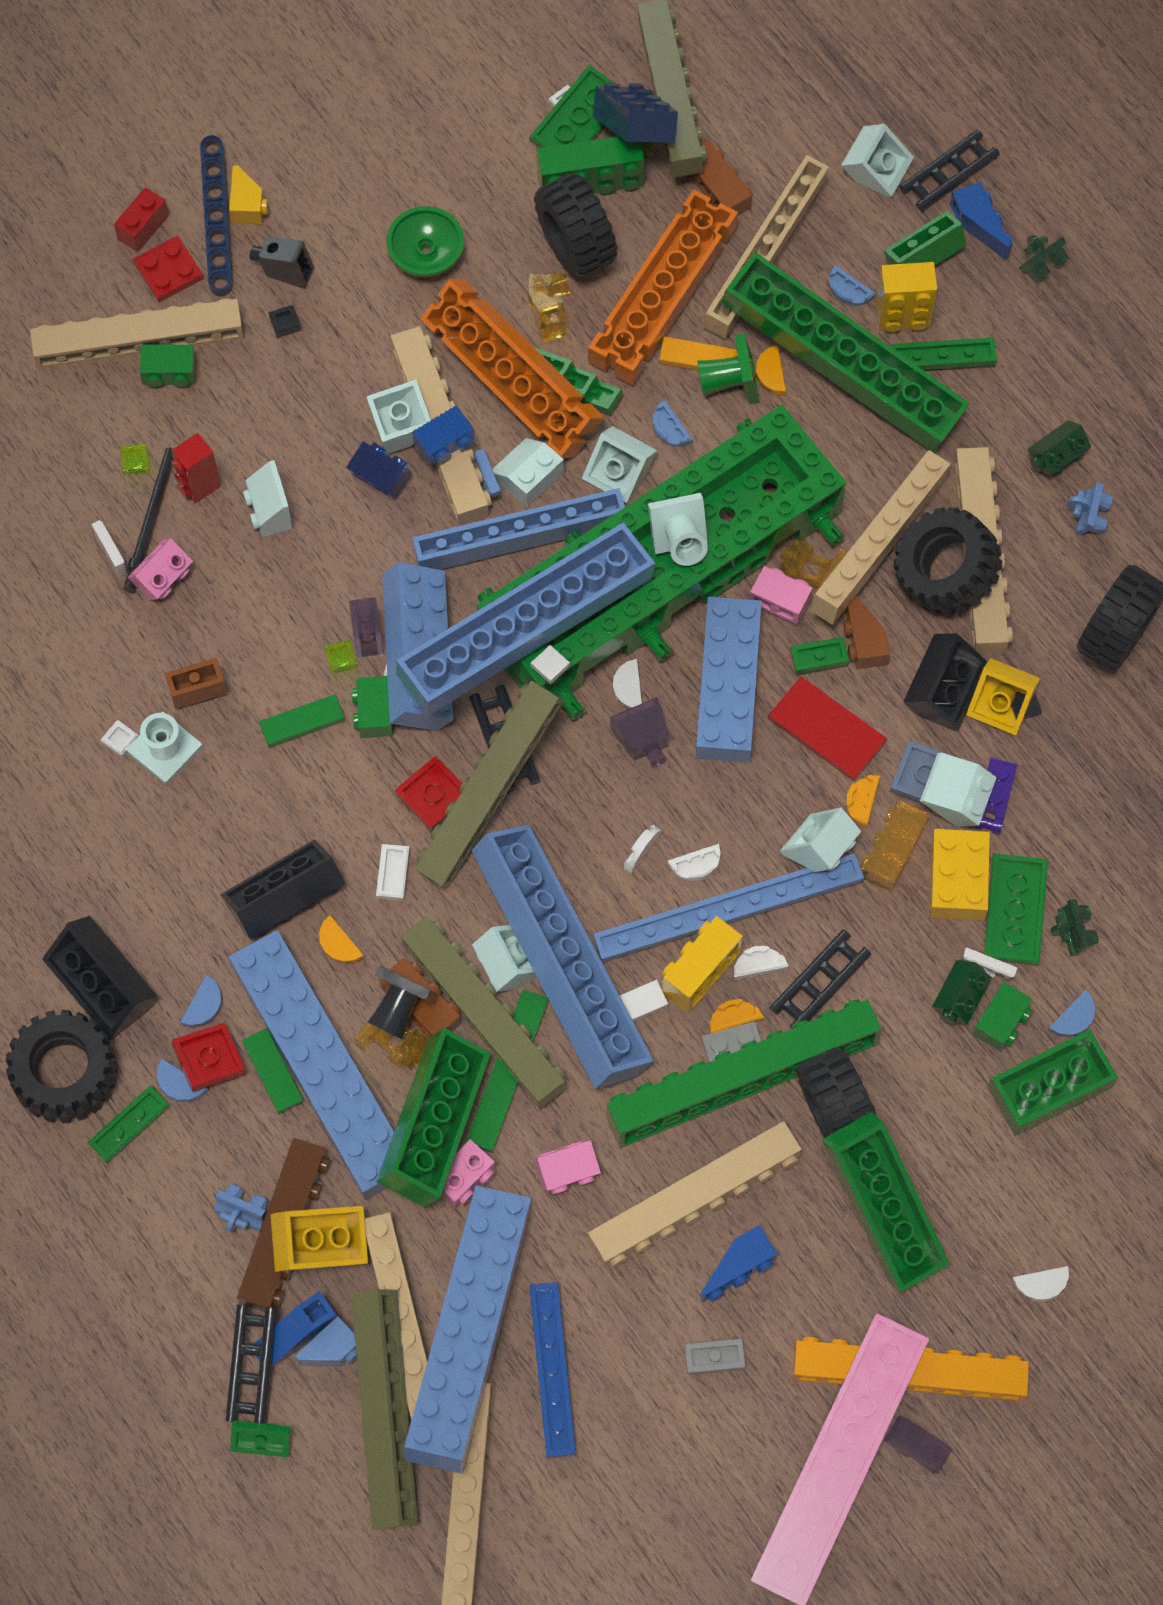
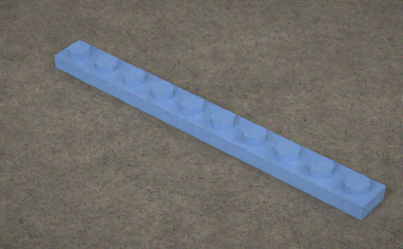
(727, 906)

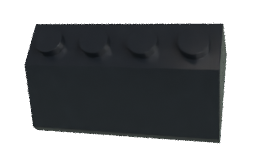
(283, 889)
(99, 976)

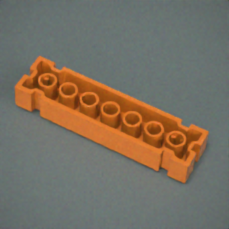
(662, 287)
(512, 368)

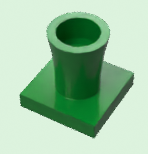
(730, 372)

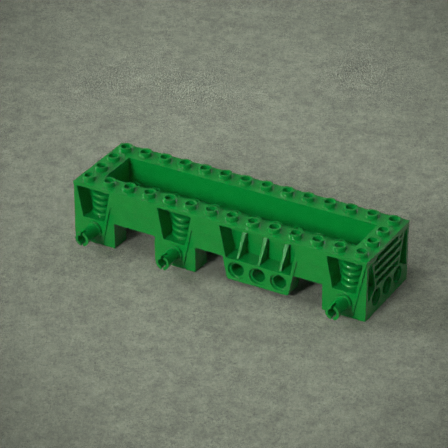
(729, 480)

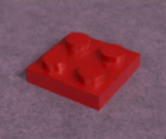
(168, 268)
(430, 792)
(208, 1057)

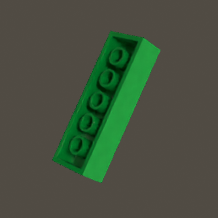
(433, 1117)
(886, 1201)

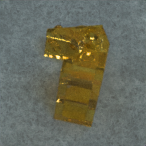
(545, 299)
(798, 554)
(406, 1054)

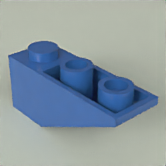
(975, 212)
(744, 1257)
(300, 1327)

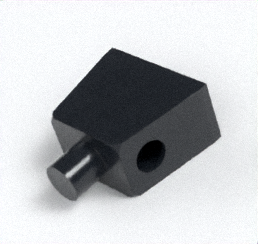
(284, 260)

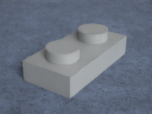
(729, 1039)
(714, 1356)

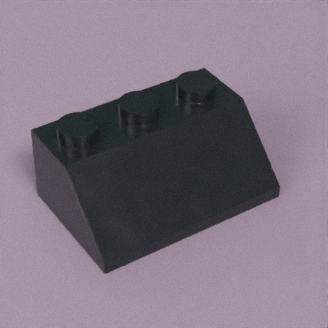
(945, 681)

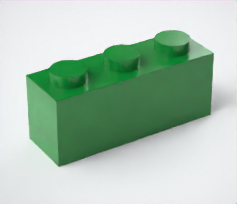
(929, 243)

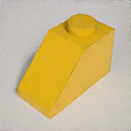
(246, 199)

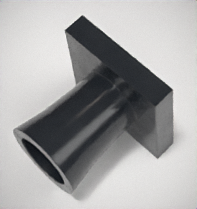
(398, 1002)

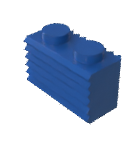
(443, 436)

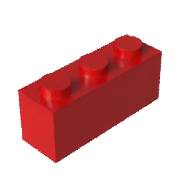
(195, 468)

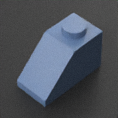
(330, 1347)

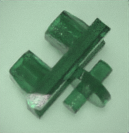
(1054, 252)
(1071, 927)

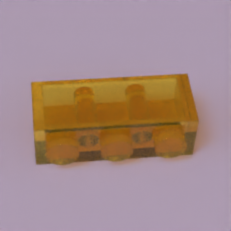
(894, 845)

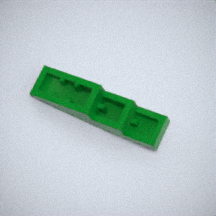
(599, 394)

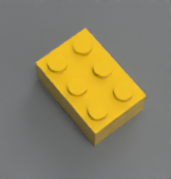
(906, 296)
(959, 874)
(701, 964)
(319, 1238)

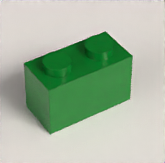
(167, 365)
(372, 707)
(1003, 1016)

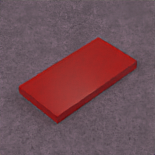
(827, 728)

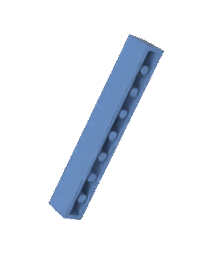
(515, 531)

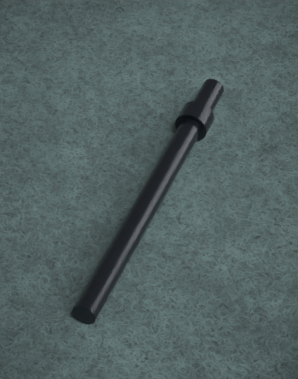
(150, 517)

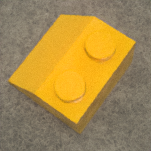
(997, 692)

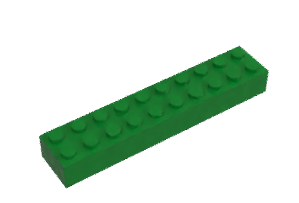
(844, 352)
(739, 1073)

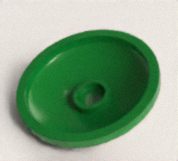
(422, 229)

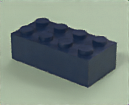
(635, 113)

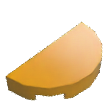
(770, 372)
(861, 799)
(337, 944)
(733, 1014)

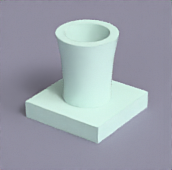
(680, 528)
(163, 747)

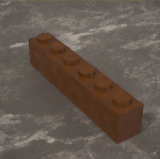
(293, 1192)

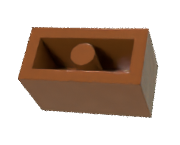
(196, 683)

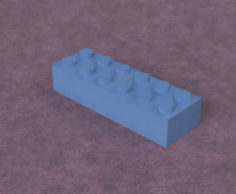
(412, 615)
(728, 679)

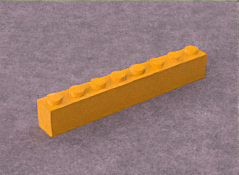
(935, 1372)

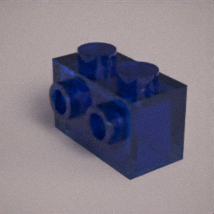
(379, 470)

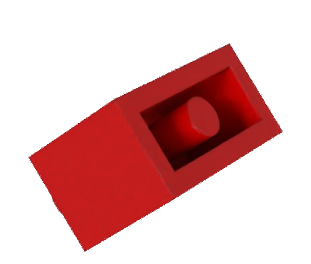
(141, 219)

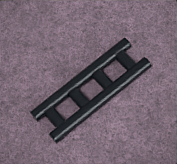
(952, 156)
(503, 700)
(820, 963)
(238, 1377)

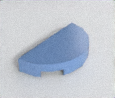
(848, 289)
(669, 428)
(489, 480)
(204, 1005)
(1076, 1017)
(174, 1083)

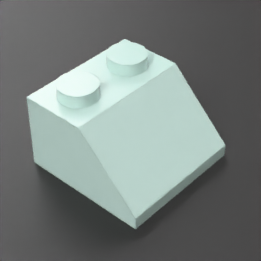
(877, 159)
(398, 414)
(619, 463)
(529, 470)
(268, 501)
(958, 790)
(822, 840)
(503, 959)

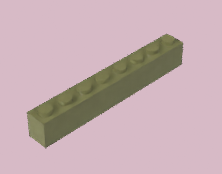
(669, 83)
(488, 784)
(483, 1012)
(384, 1409)

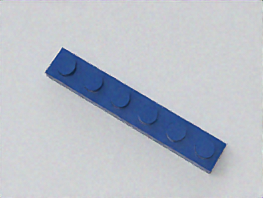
(552, 1370)

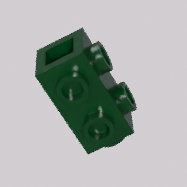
(1059, 448)
(961, 992)

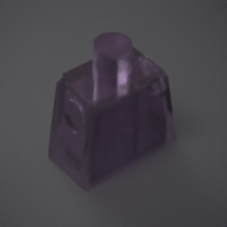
(366, 623)
(642, 731)

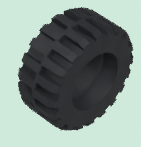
(575, 225)
(926, 540)
(1121, 618)
(53, 1032)
(833, 1090)

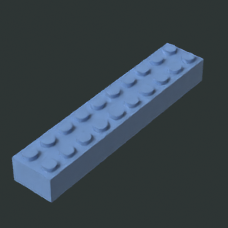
(524, 619)
(562, 956)
(316, 1058)
(468, 1330)

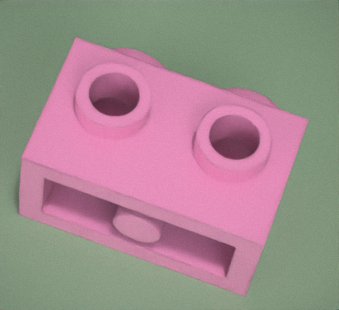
(160, 570)
(781, 594)
(567, 1166)
(469, 1169)

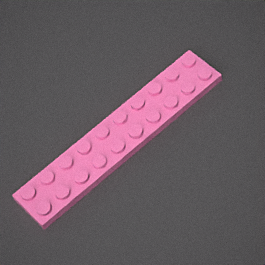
(839, 1460)

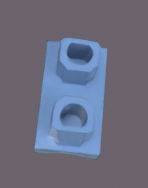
(1086, 509)
(239, 1212)

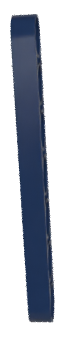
(216, 226)

